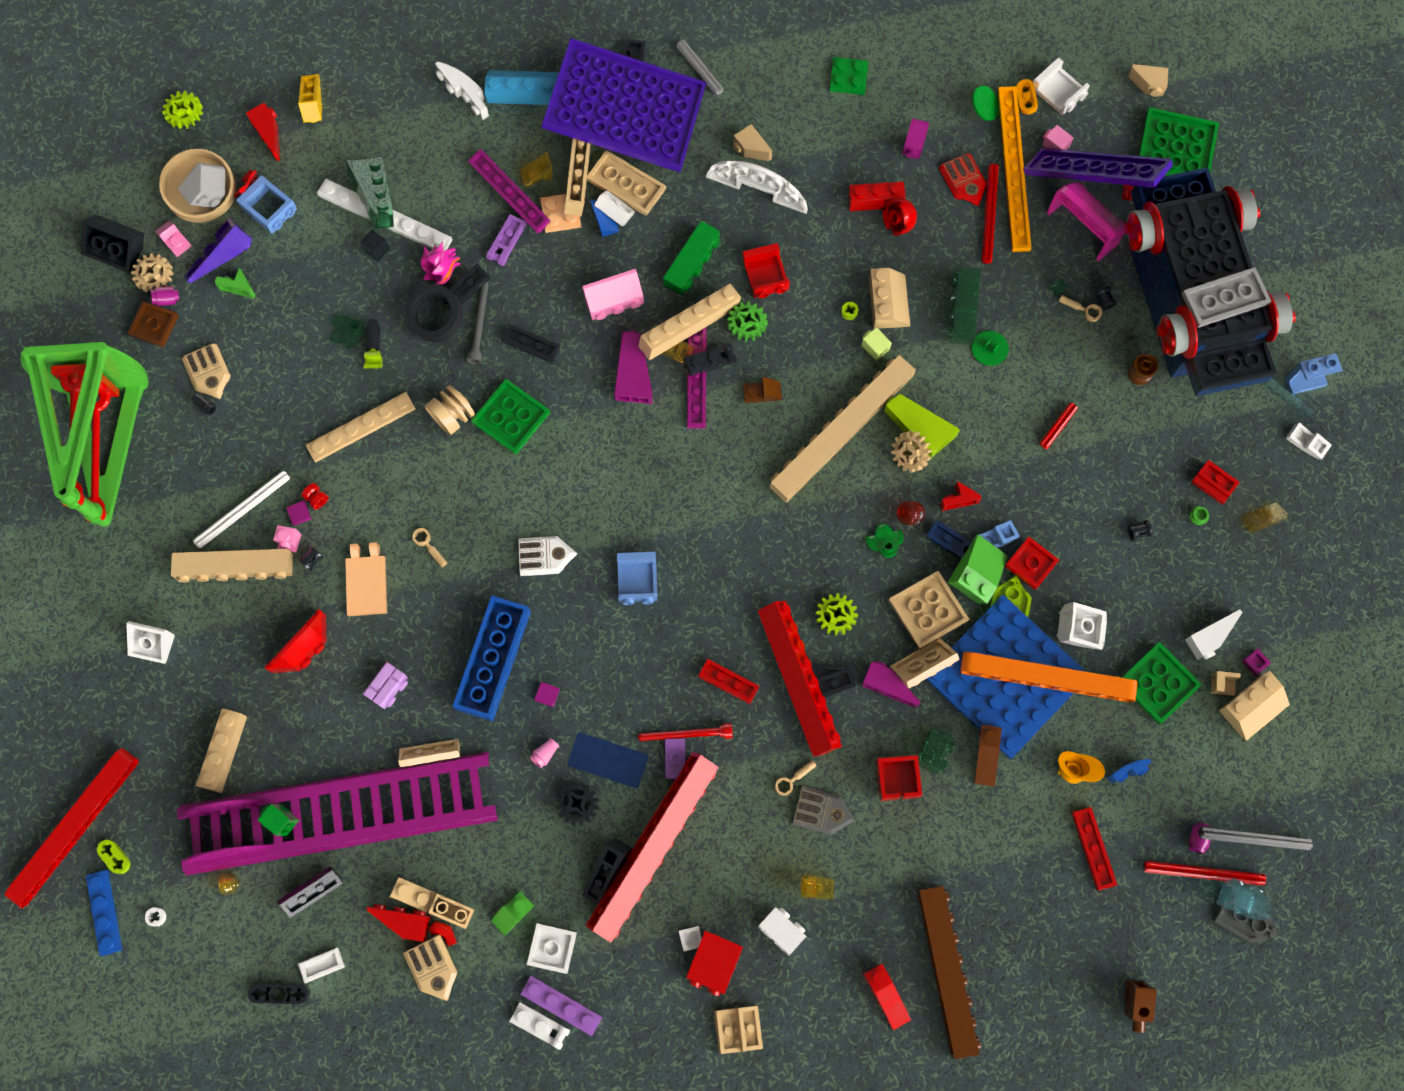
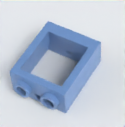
(258, 190)

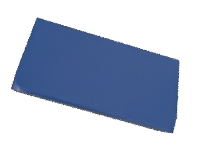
(606, 224)

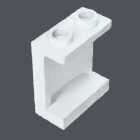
(1059, 88)

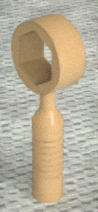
(1076, 305)
(432, 550)
(797, 776)

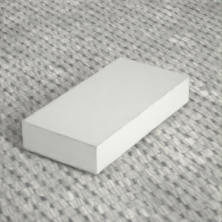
(321, 965)

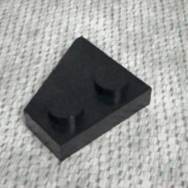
(833, 679)

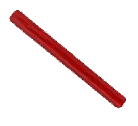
(990, 211)
(1203, 872)

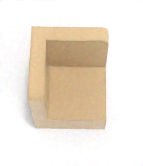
(1224, 683)

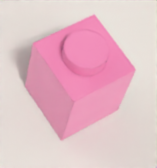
(1057, 139)

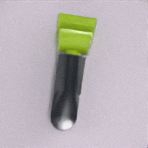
(372, 355)

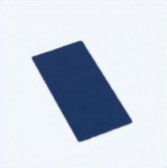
(608, 760)

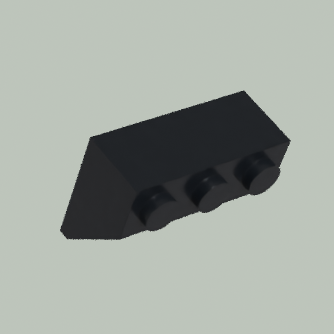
(111, 242)

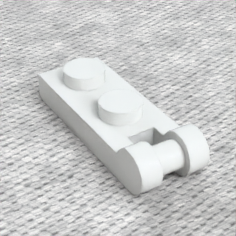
(539, 1025)

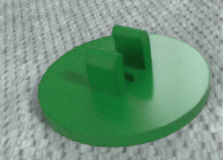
(985, 103)
(990, 348)

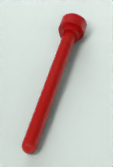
(724, 730)

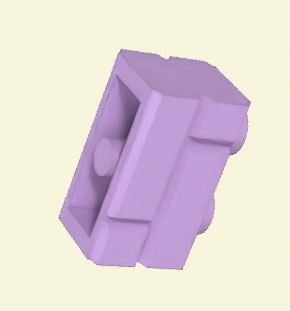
(386, 686)

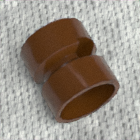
(1143, 369)

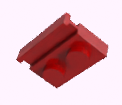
(1215, 482)

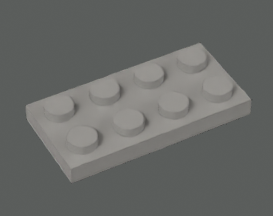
(1226, 297)

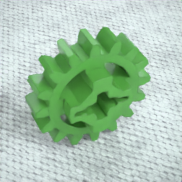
(752, 327)

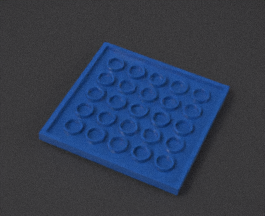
(1013, 706)

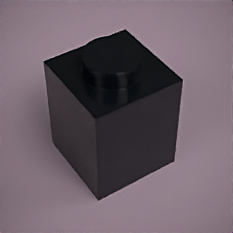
(374, 245)

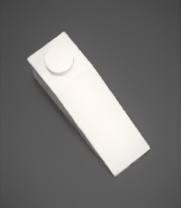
(1211, 638)

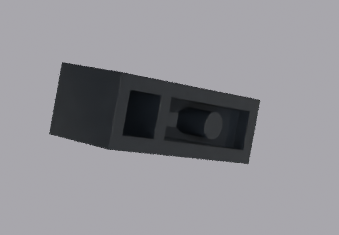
(606, 869)

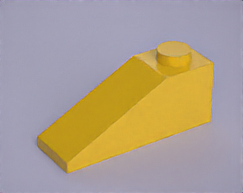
(310, 98)

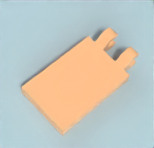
(366, 582)

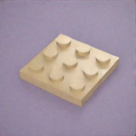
(928, 609)

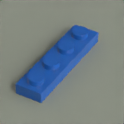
(104, 913)

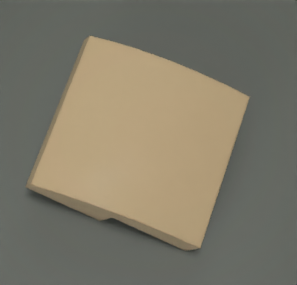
(738, 1029)

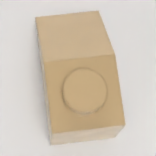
(1149, 79)
(751, 144)

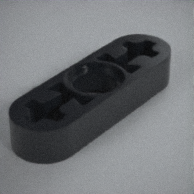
(264, 988)

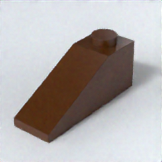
(988, 755)

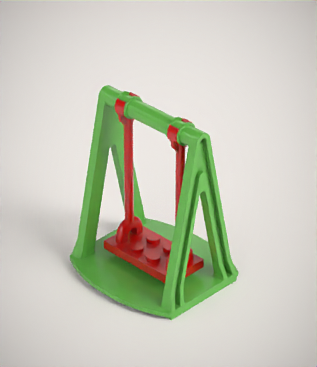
(85, 374)

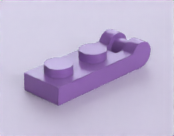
(506, 239)

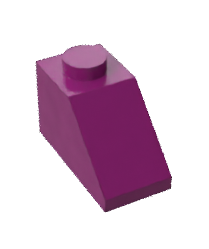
(915, 138)

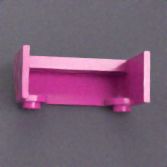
(1091, 214)

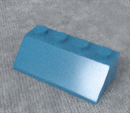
(519, 87)

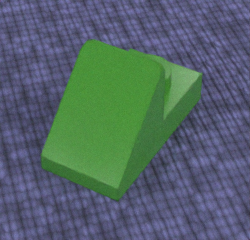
(238, 286)
(512, 913)

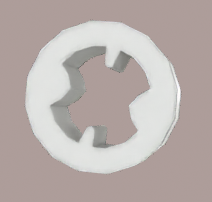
(148, 919)

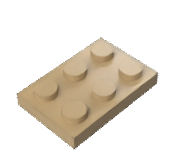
(924, 663)

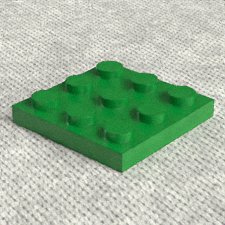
(510, 416)
(1161, 683)

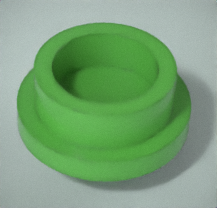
(1199, 515)

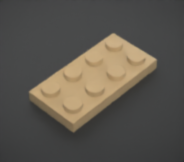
(626, 183)

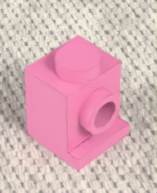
(287, 538)

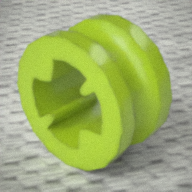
(852, 306)

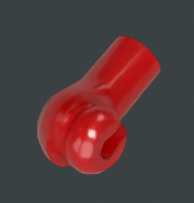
(444, 930)

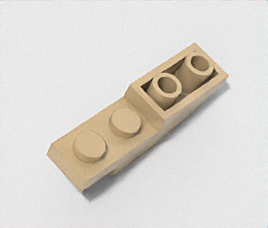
(432, 903)

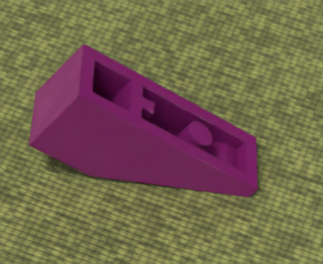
(885, 682)

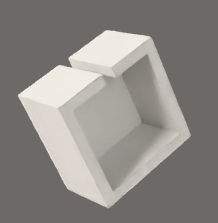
(782, 930)

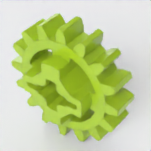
(182, 109)
(843, 617)

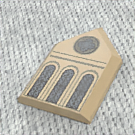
(207, 370)
(432, 967)

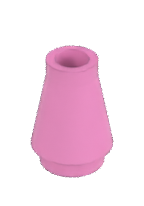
(544, 753)

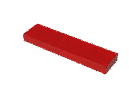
(1094, 848)

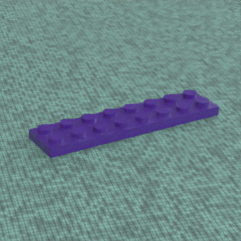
(1098, 167)

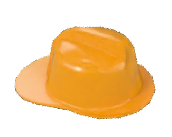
(1079, 767)

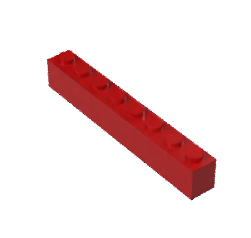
(799, 678)

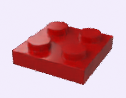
(1032, 563)

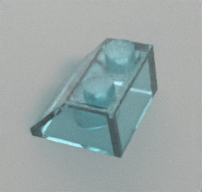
(1244, 900)

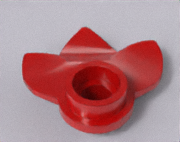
(248, 179)

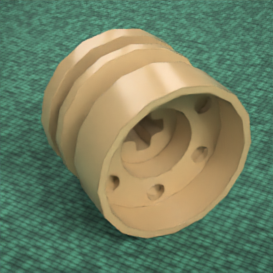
(449, 410)

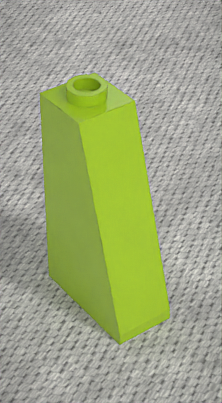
(914, 417)

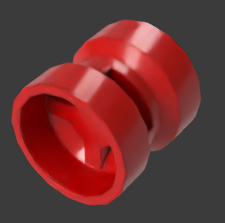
(314, 496)

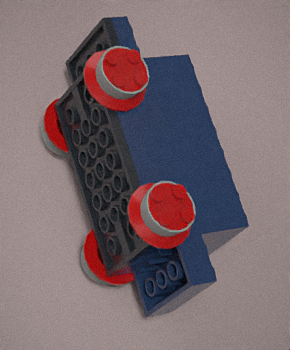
(1189, 238)

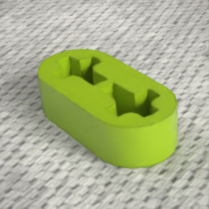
(117, 853)

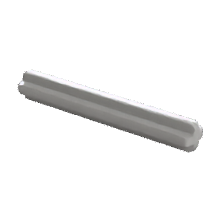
(699, 67)

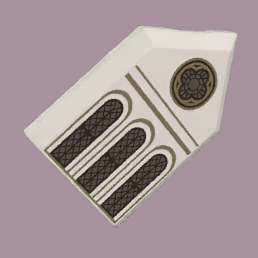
(543, 555)

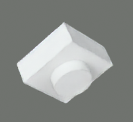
(690, 938)

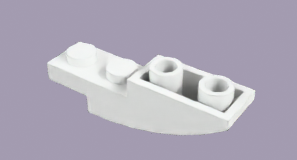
(463, 86)

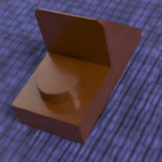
(762, 391)

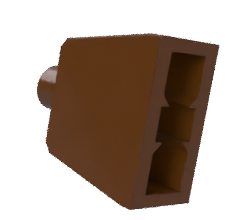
(1140, 1004)

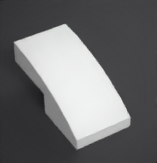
(1310, 443)

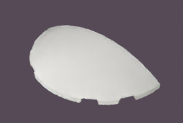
(753, 175)

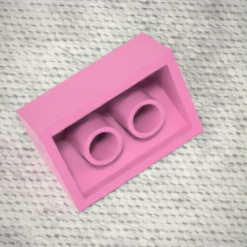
(613, 295)

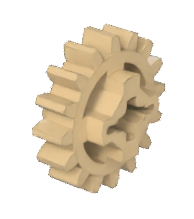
(152, 272)
(914, 443)

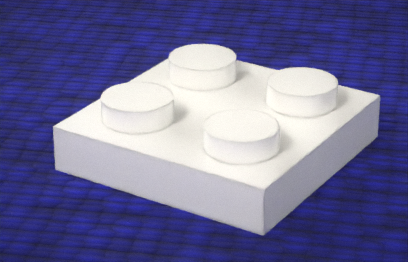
(551, 948)

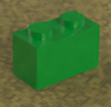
(277, 819)

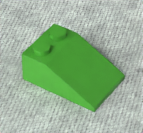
(979, 571)

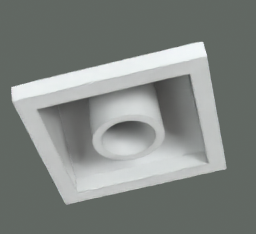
(148, 642)

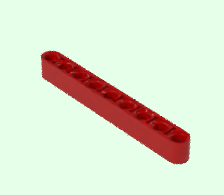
(71, 828)

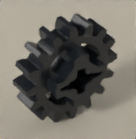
(588, 796)

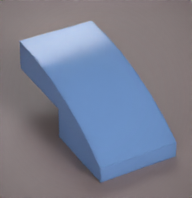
(1001, 534)

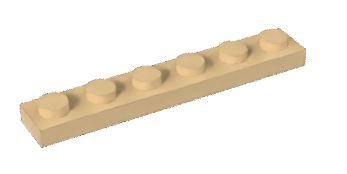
(360, 427)

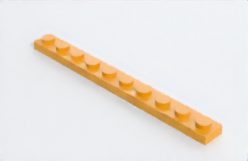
(1014, 169)

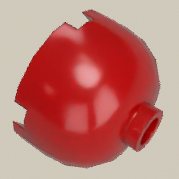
(899, 212)

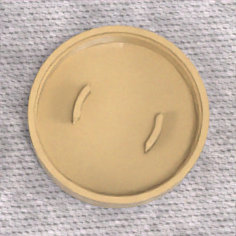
(176, 172)

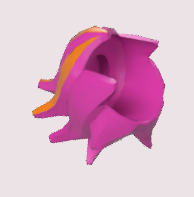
(439, 264)

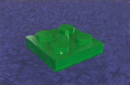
(849, 76)

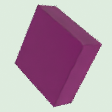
(299, 513)
(1256, 662)
(547, 694)

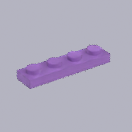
(561, 1005)

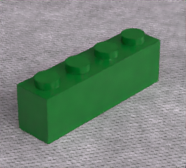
(691, 258)

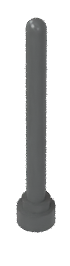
(475, 355)

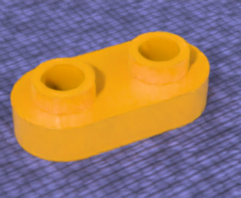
(1027, 98)

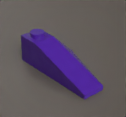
(228, 244)

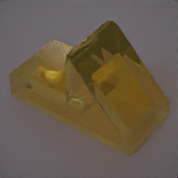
(537, 170)
(817, 888)

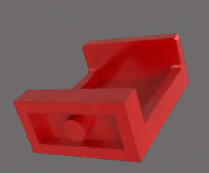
(765, 271)
(714, 963)

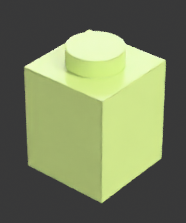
(875, 343)

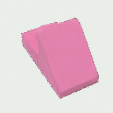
(173, 238)

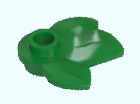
(883, 538)

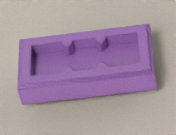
(674, 757)

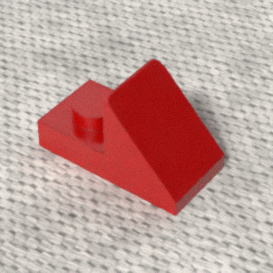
(964, 497)

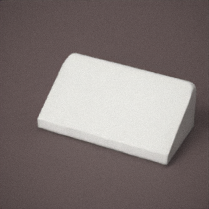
(614, 208)

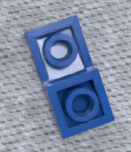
(1137, 767)

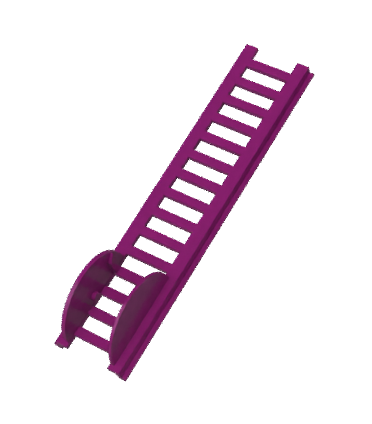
(242, 855)

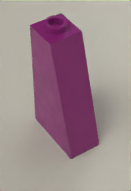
(632, 372)

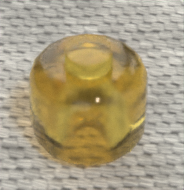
(228, 884)

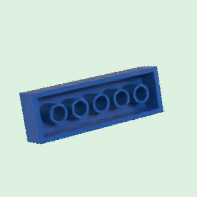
(492, 658)

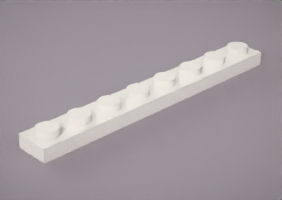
(402, 224)

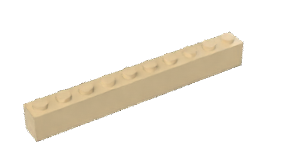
(841, 429)

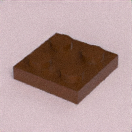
(153, 324)

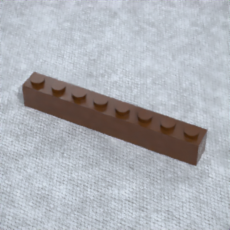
(948, 972)

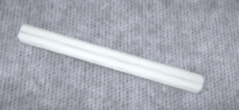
(241, 509)

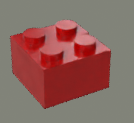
(898, 778)

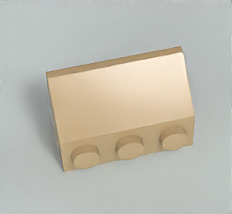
(888, 298)
(1256, 705)

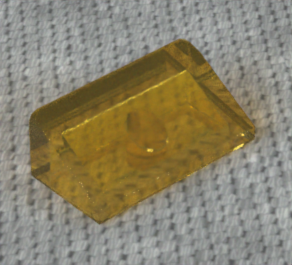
(1265, 517)

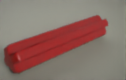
(1058, 425)

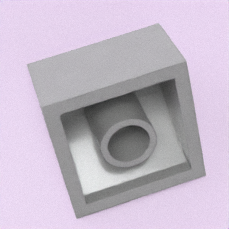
(204, 185)

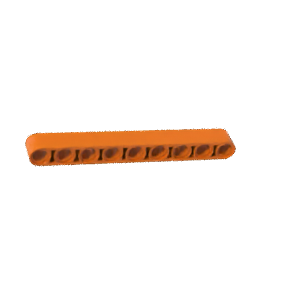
(1048, 677)

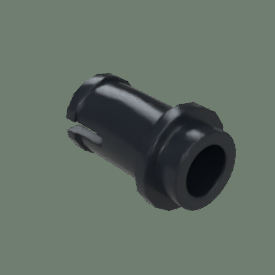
(207, 407)

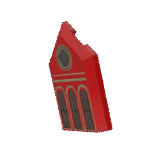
(964, 179)

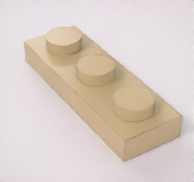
(429, 753)

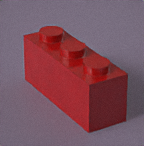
(874, 195)

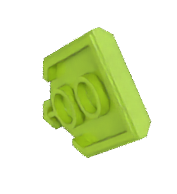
(1015, 593)

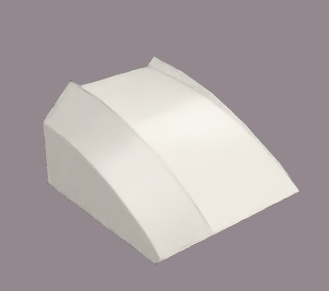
(1082, 626)

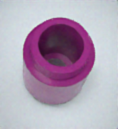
(164, 296)
(1195, 843)

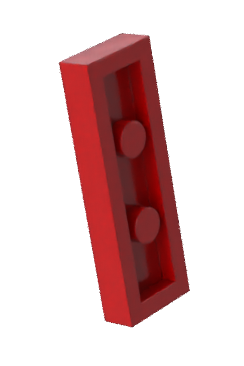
(728, 681)

